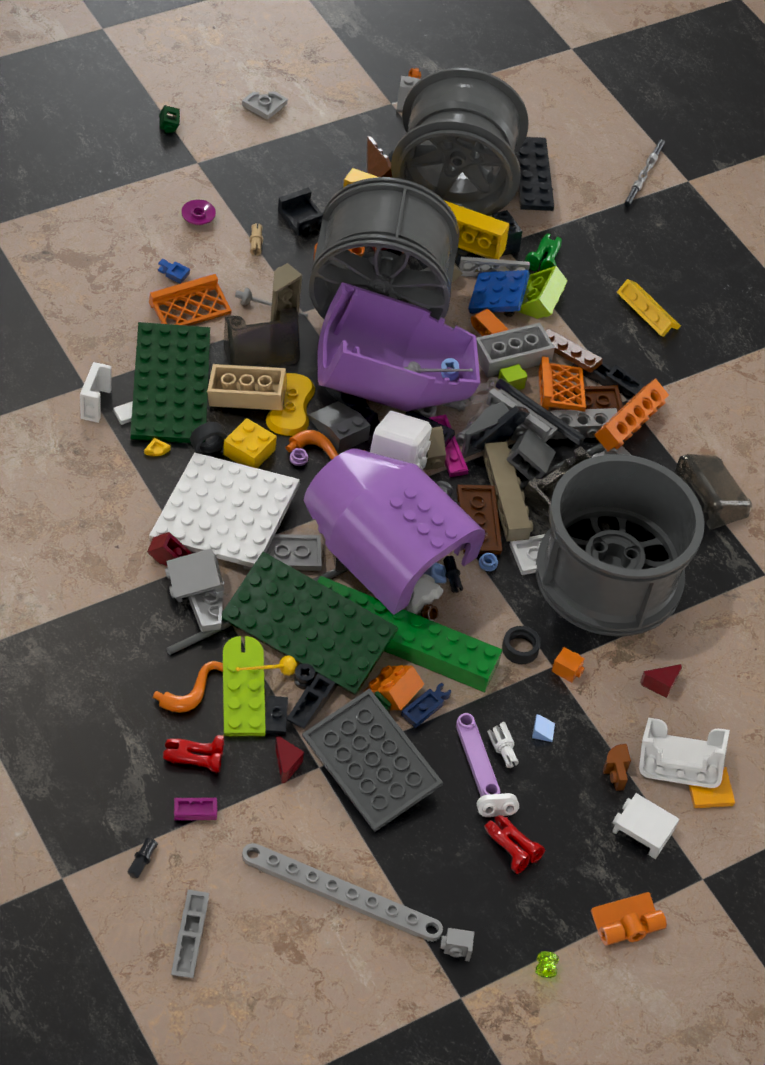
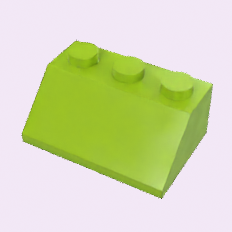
(543, 292)

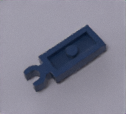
(425, 705)

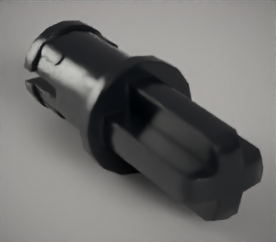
(452, 574)
(142, 857)

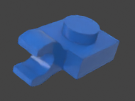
(175, 271)

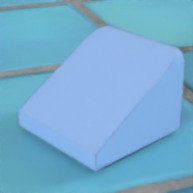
(437, 572)
(543, 729)

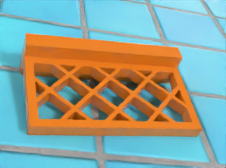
(185, 292)
(548, 384)

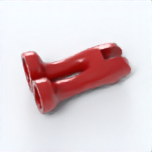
(181, 752)
(503, 832)

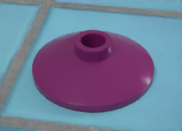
(198, 212)

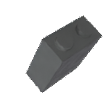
(531, 455)

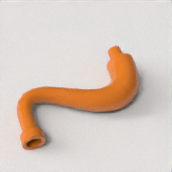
(312, 437)
(190, 701)

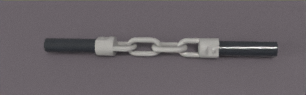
(638, 184)

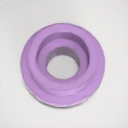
(299, 457)

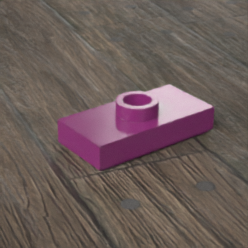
(195, 808)

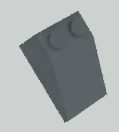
(487, 419)
(341, 425)

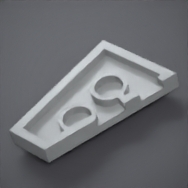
(208, 609)

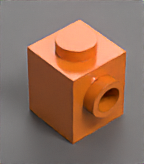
(568, 665)

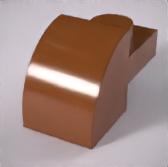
(617, 765)

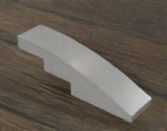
(190, 934)

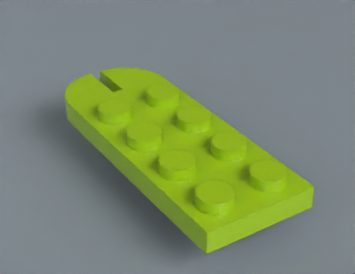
(243, 689)

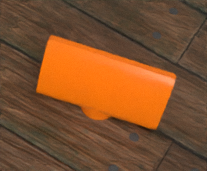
(628, 919)

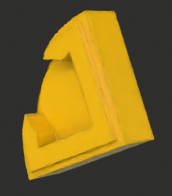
(157, 448)

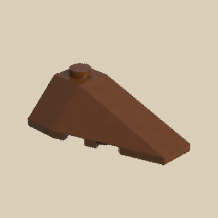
(376, 163)

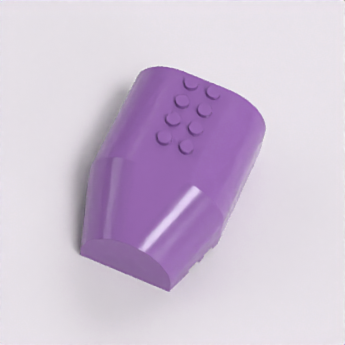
(374, 337)
(388, 522)

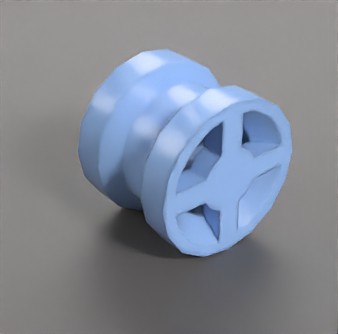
(450, 362)

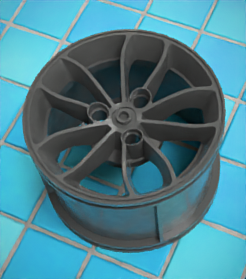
(391, 216)
(607, 580)

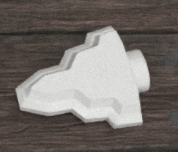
(424, 593)

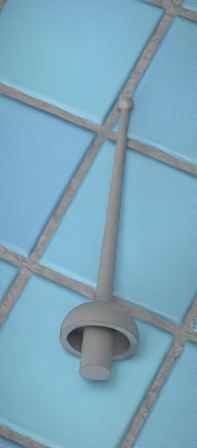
(246, 297)
(414, 366)

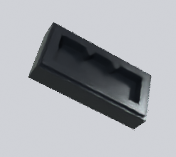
(276, 715)

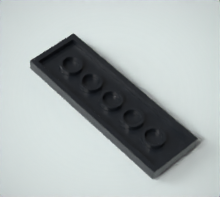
(535, 179)

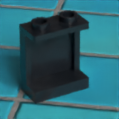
(300, 211)

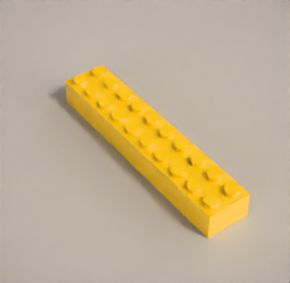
(476, 231)

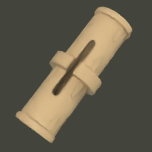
(256, 239)

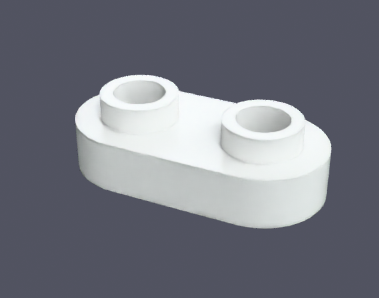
(499, 805)

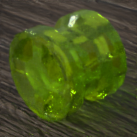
(547, 964)

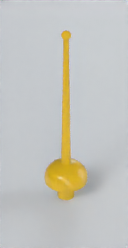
(286, 666)

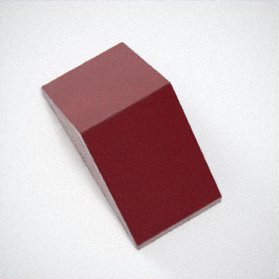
(661, 679)
(288, 758)

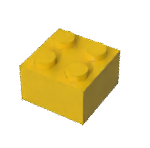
(249, 444)

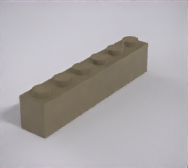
(508, 494)

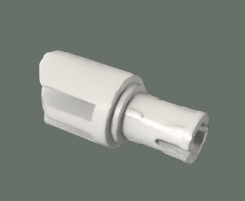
(503, 744)

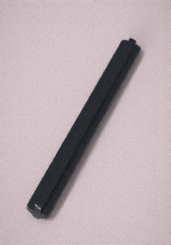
(562, 427)

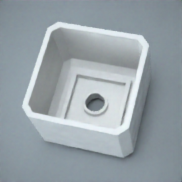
(402, 438)

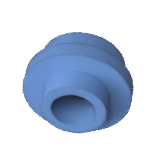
(488, 558)

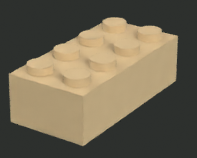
(247, 387)

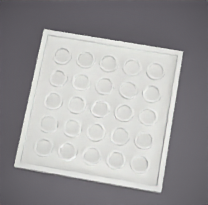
(226, 508)

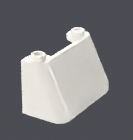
(683, 758)

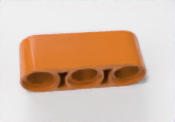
(487, 323)

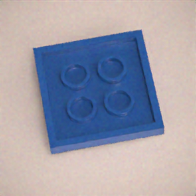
(499, 291)

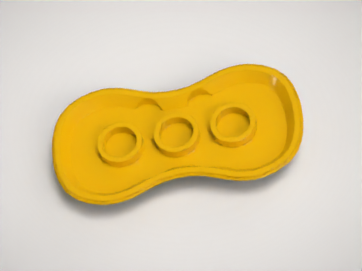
(293, 416)

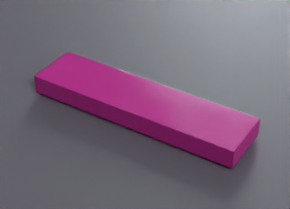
(454, 459)

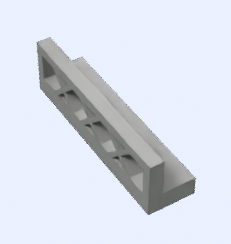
(473, 266)
(533, 421)

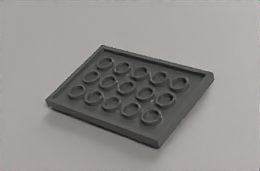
(372, 759)

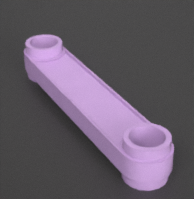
(476, 755)

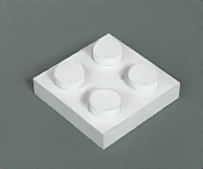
(526, 553)

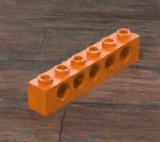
(632, 415)

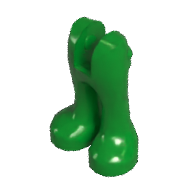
(546, 245)

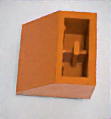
(397, 684)

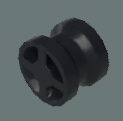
(305, 680)

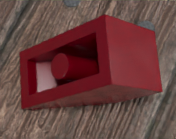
(166, 548)

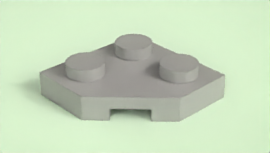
(265, 104)

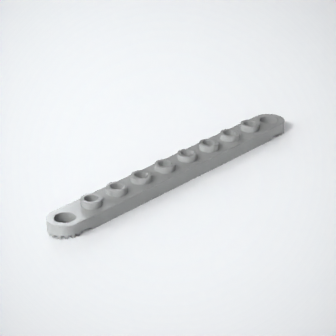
(342, 892)

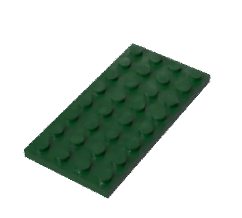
(170, 381)
(309, 622)

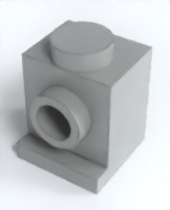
(458, 943)

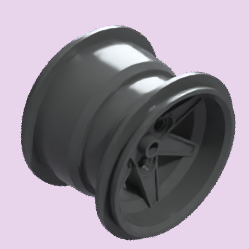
(463, 138)

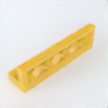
(647, 307)

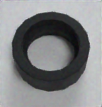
(205, 431)
(524, 633)

